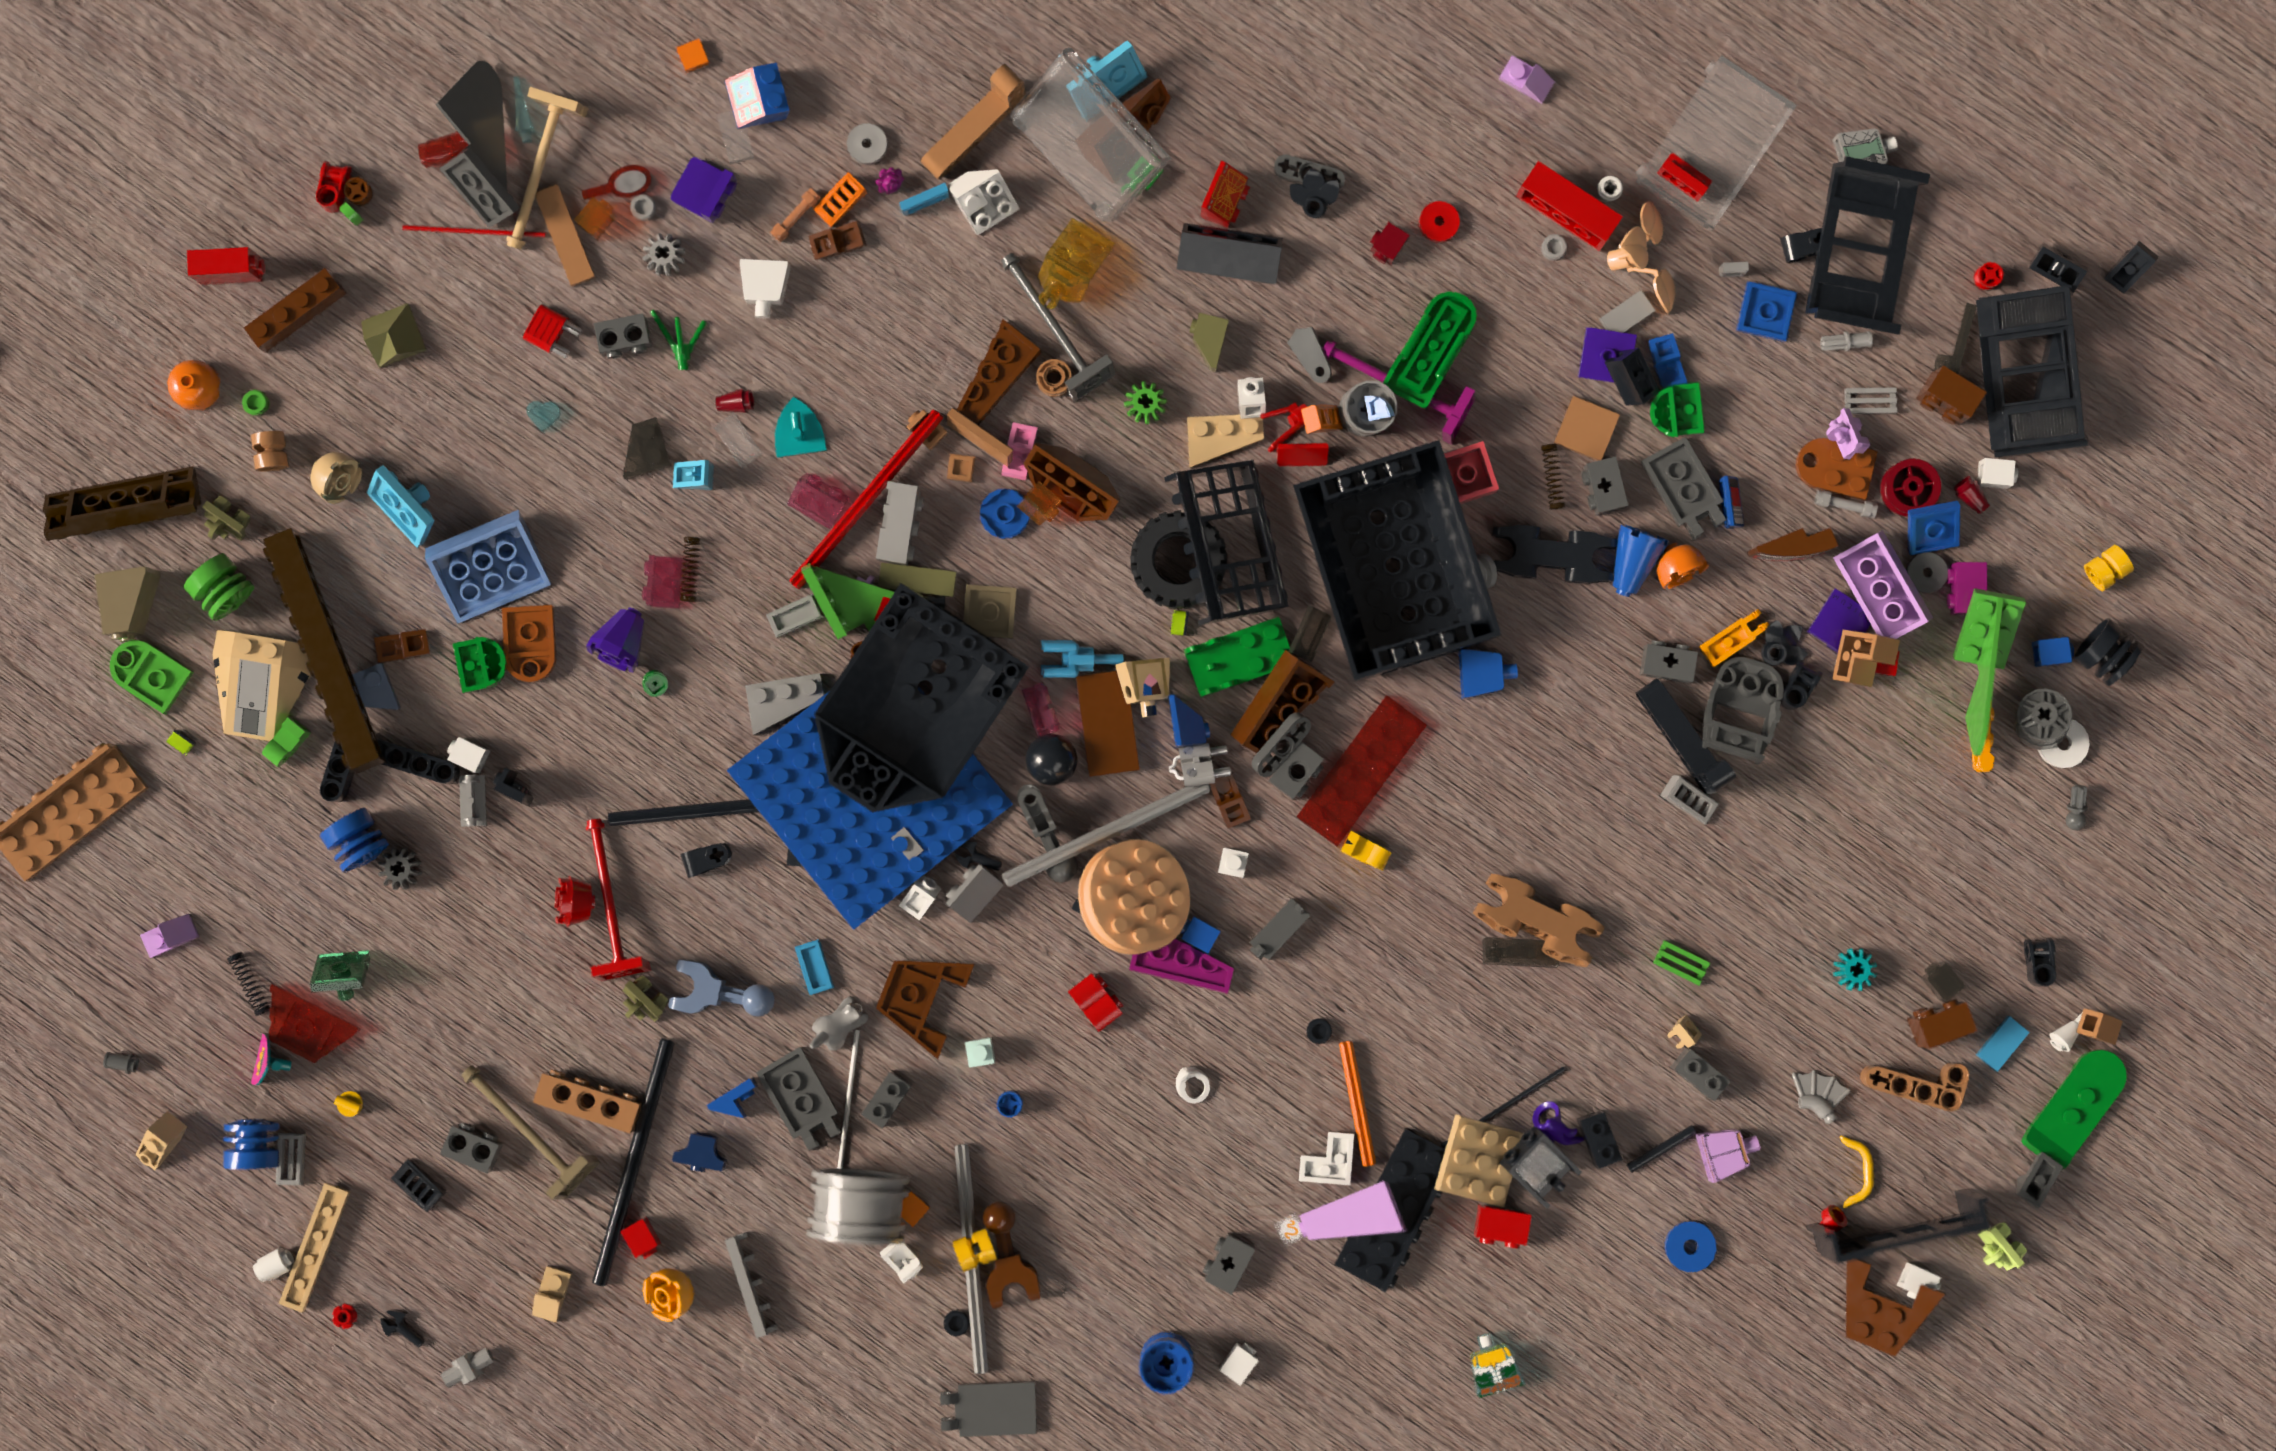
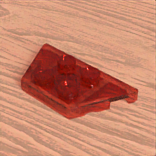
(305, 1026)

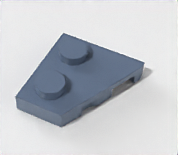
(376, 688)

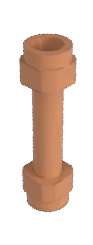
(810, 199)

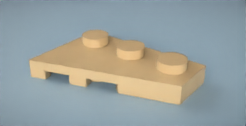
(1218, 435)

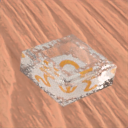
(1289, 1229)

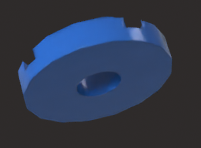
(1705, 1246)

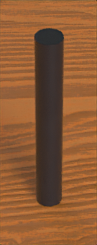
(1661, 1149)

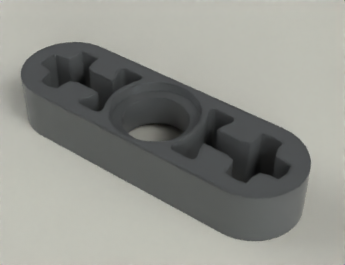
(1293, 161)
(1270, 746)

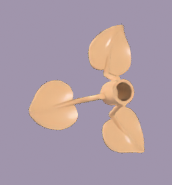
(1634, 252)

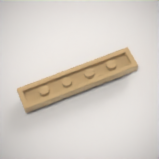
(314, 1247)

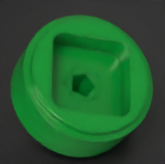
(655, 683)

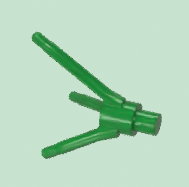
(681, 350)

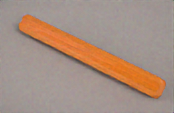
(1357, 1103)

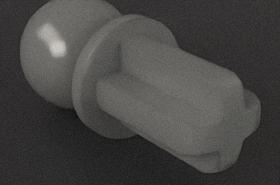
(2076, 819)

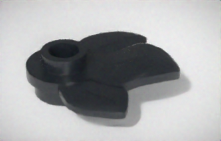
(1314, 189)
(1785, 643)

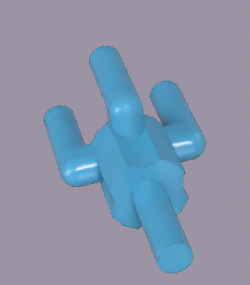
(1074, 659)

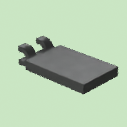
(1684, 486)
(799, 1097)
(991, 1409)

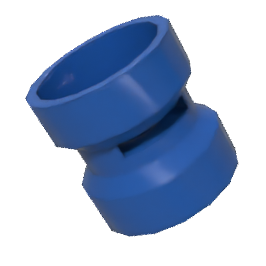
(1007, 1106)

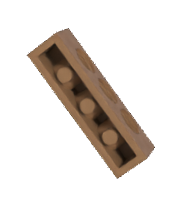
(548, 1096)

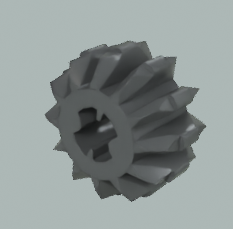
(403, 877)

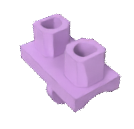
(1846, 433)

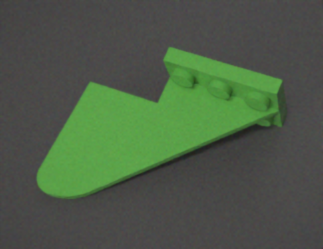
(1987, 642)

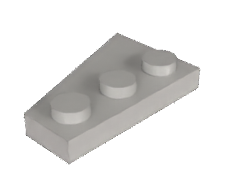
(780, 699)

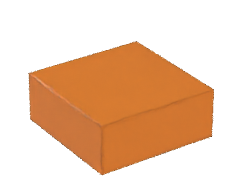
(692, 55)
(913, 1208)

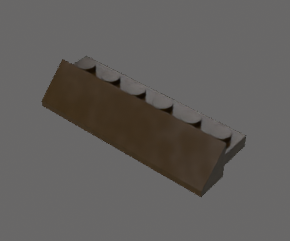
(121, 503)

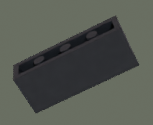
(1229, 253)

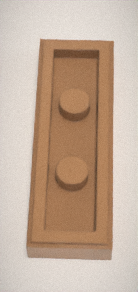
(980, 437)

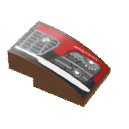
(1795, 546)

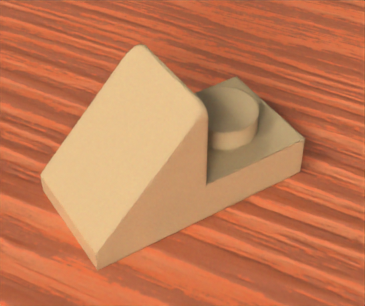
(551, 1294)

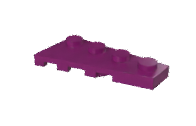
(1184, 965)

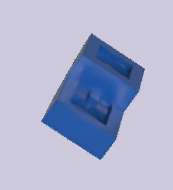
(1667, 360)

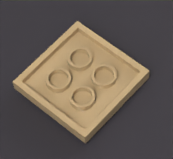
(1473, 1159)

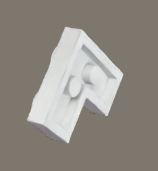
(1334, 1167)

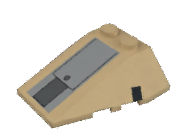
(257, 682)

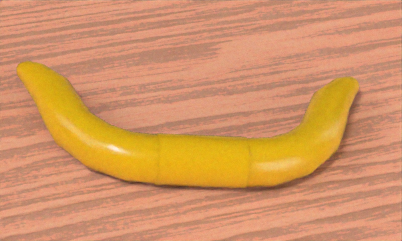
(1868, 1170)

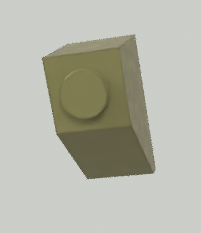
(1209, 337)

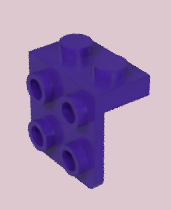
(704, 189)

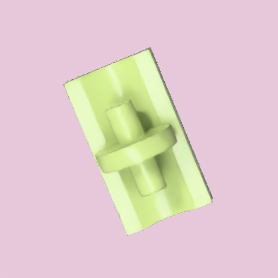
(1999, 1250)

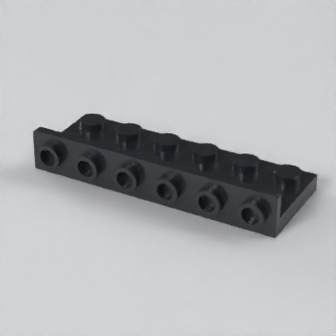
(1412, 1179)

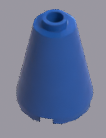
(1635, 558)

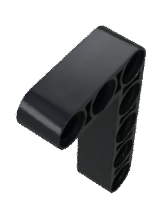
(1684, 740)
(408, 765)

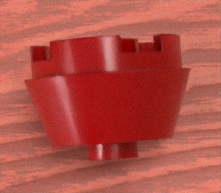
(573, 901)

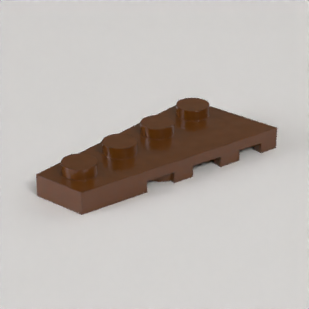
(1003, 365)

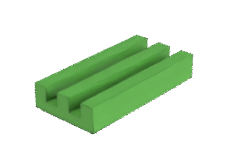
(1701, 972)

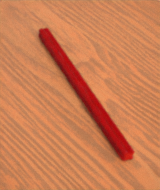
(869, 495)

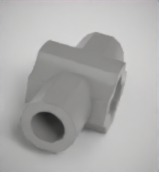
(467, 1367)

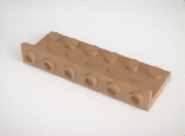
(69, 810)

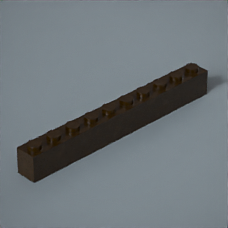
(323, 651)

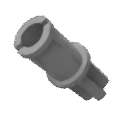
(1846, 341)

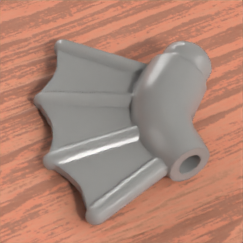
(1819, 1094)

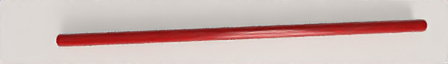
(470, 231)

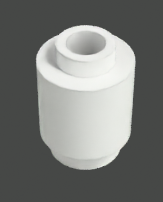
(273, 1265)

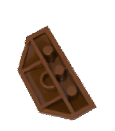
(1080, 486)

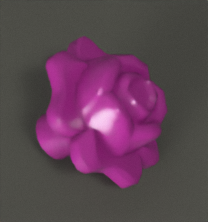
(889, 180)

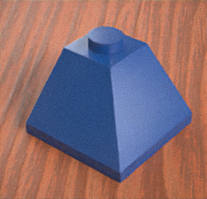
(1187, 724)

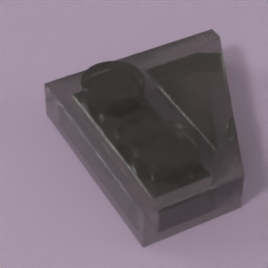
(645, 450)

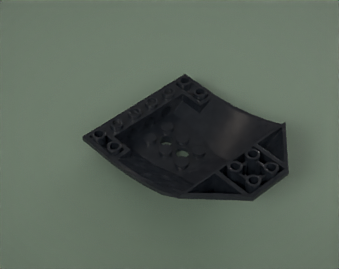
(885, 737)

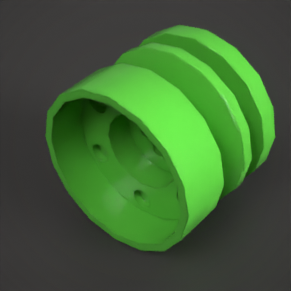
(218, 586)

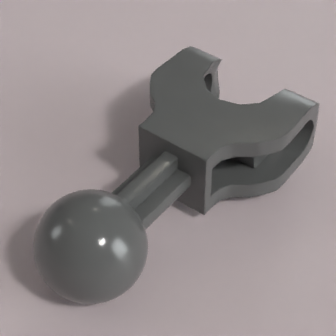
(1043, 826)

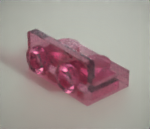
(818, 500)
(663, 582)

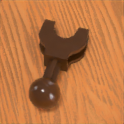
(1009, 1266)

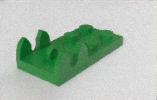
(1236, 657)

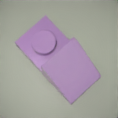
(1527, 79)
(169, 935)

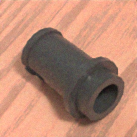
(121, 1062)

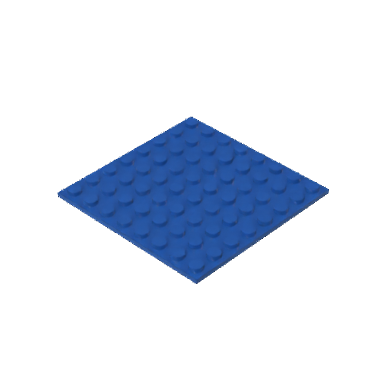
(845, 843)

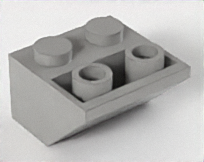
(974, 893)

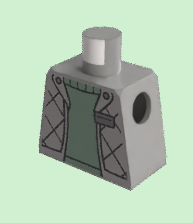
(1864, 145)

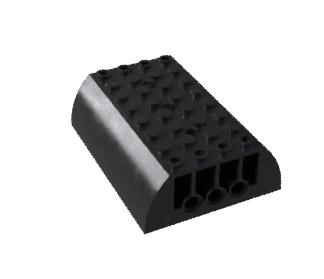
(1426, 537)

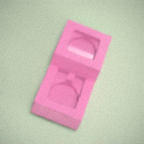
(1021, 441)

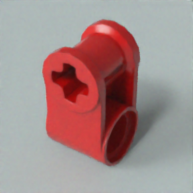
(332, 182)

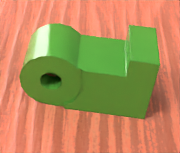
(285, 742)

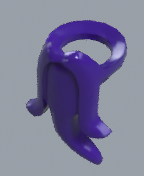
(1554, 1128)

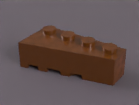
(1286, 691)

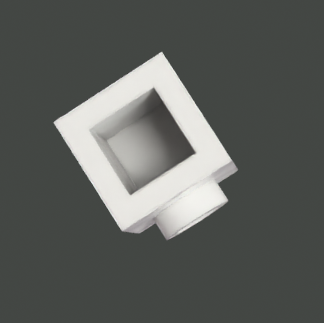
(1251, 397)
(1914, 1276)

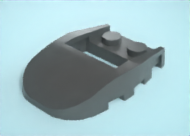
(1750, 689)

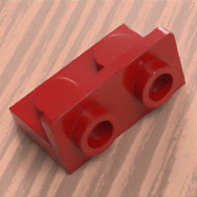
(1684, 177)

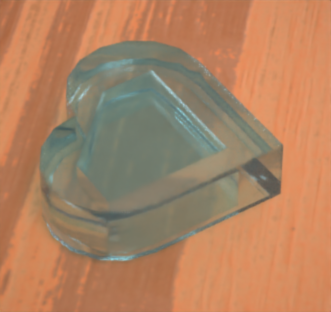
(543, 414)

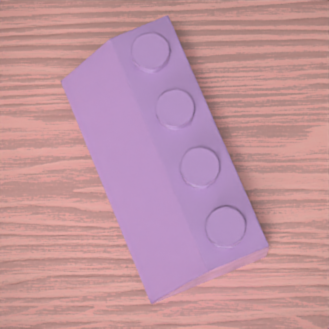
(1883, 587)

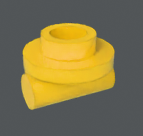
(349, 1103)

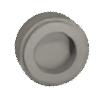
(643, 207)
(1554, 247)

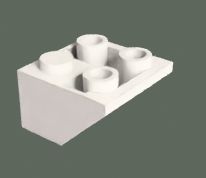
(983, 198)

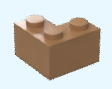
(1860, 654)

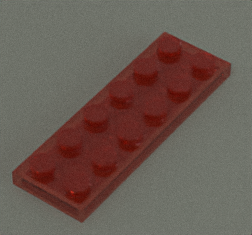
(1361, 770)

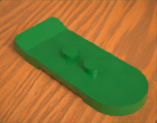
(1432, 348)
(2076, 1106)

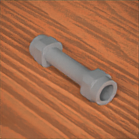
(1867, 509)

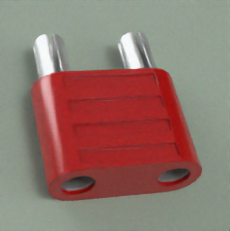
(547, 329)

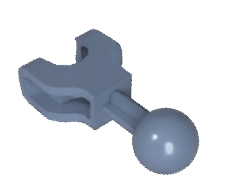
(710, 990)

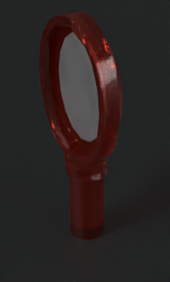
(623, 183)

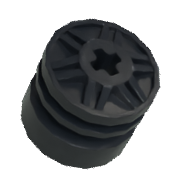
(2112, 655)

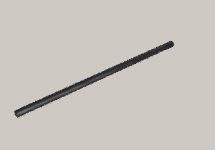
(1517, 1098)

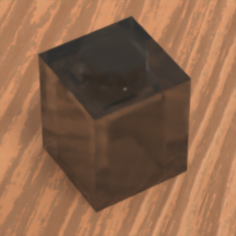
(1942, 981)

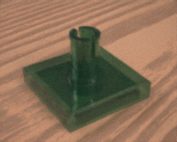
(340, 973)

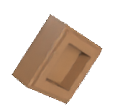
(961, 468)

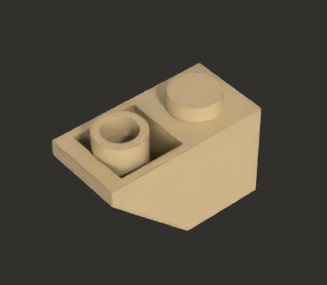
(160, 1140)

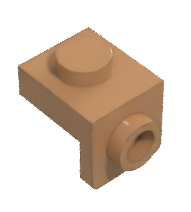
(937, 434)

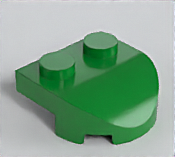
(1678, 410)
(479, 663)

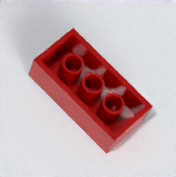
(1569, 206)

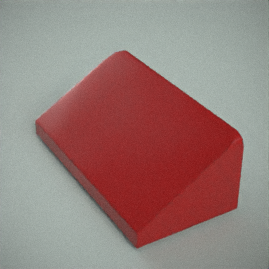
(1302, 454)

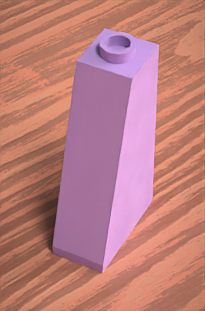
(1359, 1214)

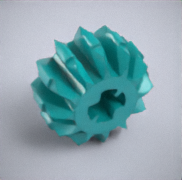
(1852, 960)

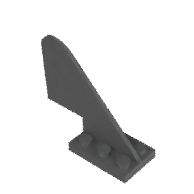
(479, 170)

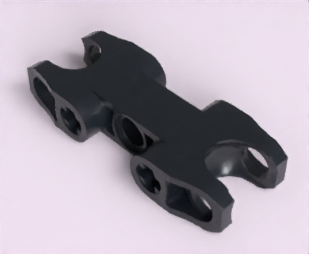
(1571, 556)

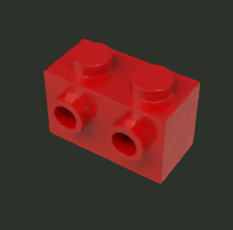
(1502, 1225)

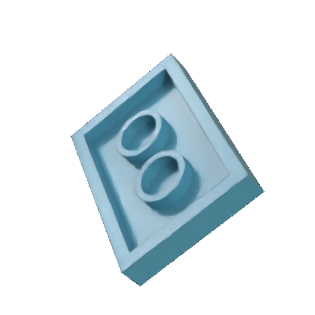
(1119, 69)
(402, 504)

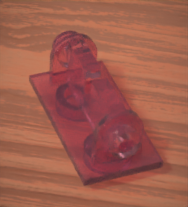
(1037, 701)

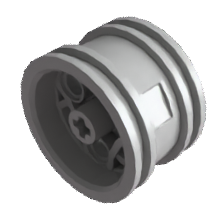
(858, 1206)

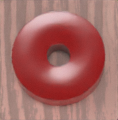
(1441, 210)

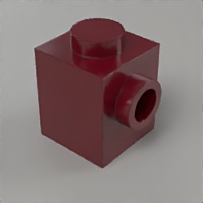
(1388, 243)

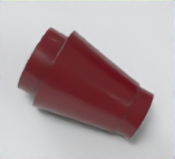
(736, 401)
(1971, 494)

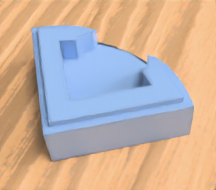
(1378, 408)

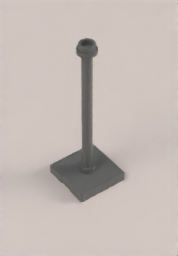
(1089, 376)

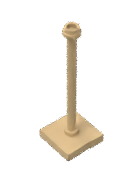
(556, 106)

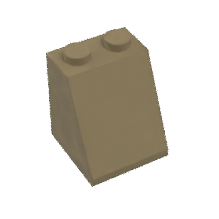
(126, 601)

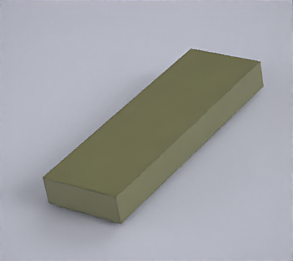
(918, 579)

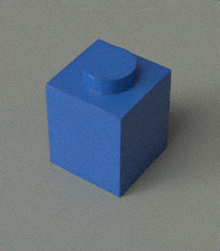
(2052, 651)
(1199, 934)

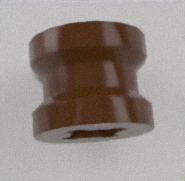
(354, 187)

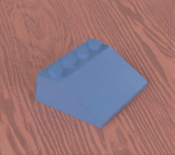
(487, 566)

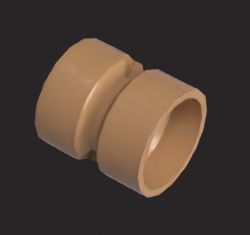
(269, 451)

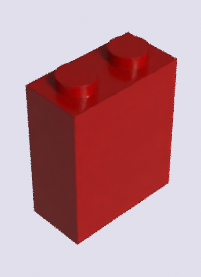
(225, 265)

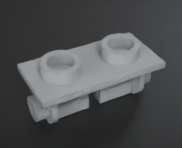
(472, 800)

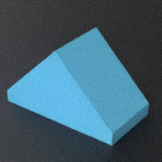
(693, 475)

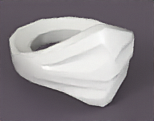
(1189, 1072)

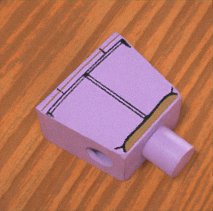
(1725, 1152)

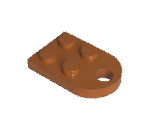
(1835, 473)
(528, 639)

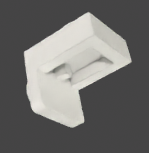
(902, 1261)

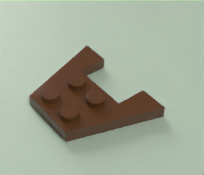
(911, 993)
(1879, 1319)

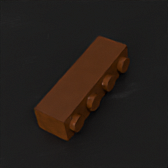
(295, 310)

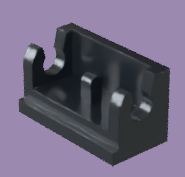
(1632, 377)

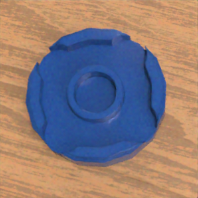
(1001, 515)

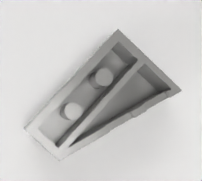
(899, 524)

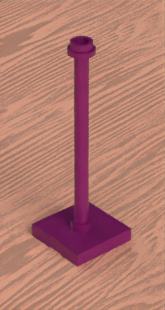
(1455, 414)

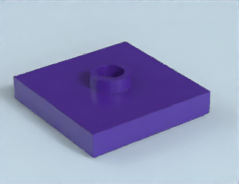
(1599, 347)

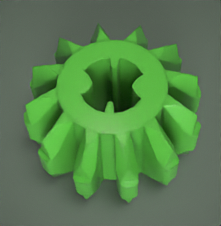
(1151, 397)

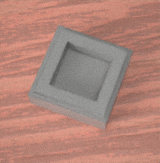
(1733, 269)

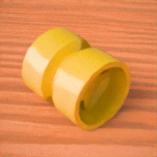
(2105, 570)
(966, 1254)

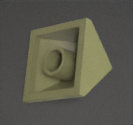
(393, 335)

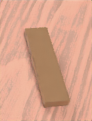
(564, 235)

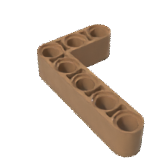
(977, 123)

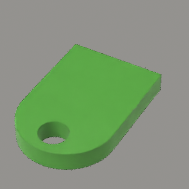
(150, 675)

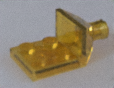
(1072, 263)

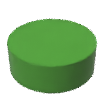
(350, 213)
(255, 403)

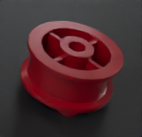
(1896, 482)

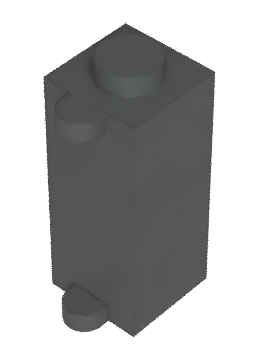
(1278, 930)

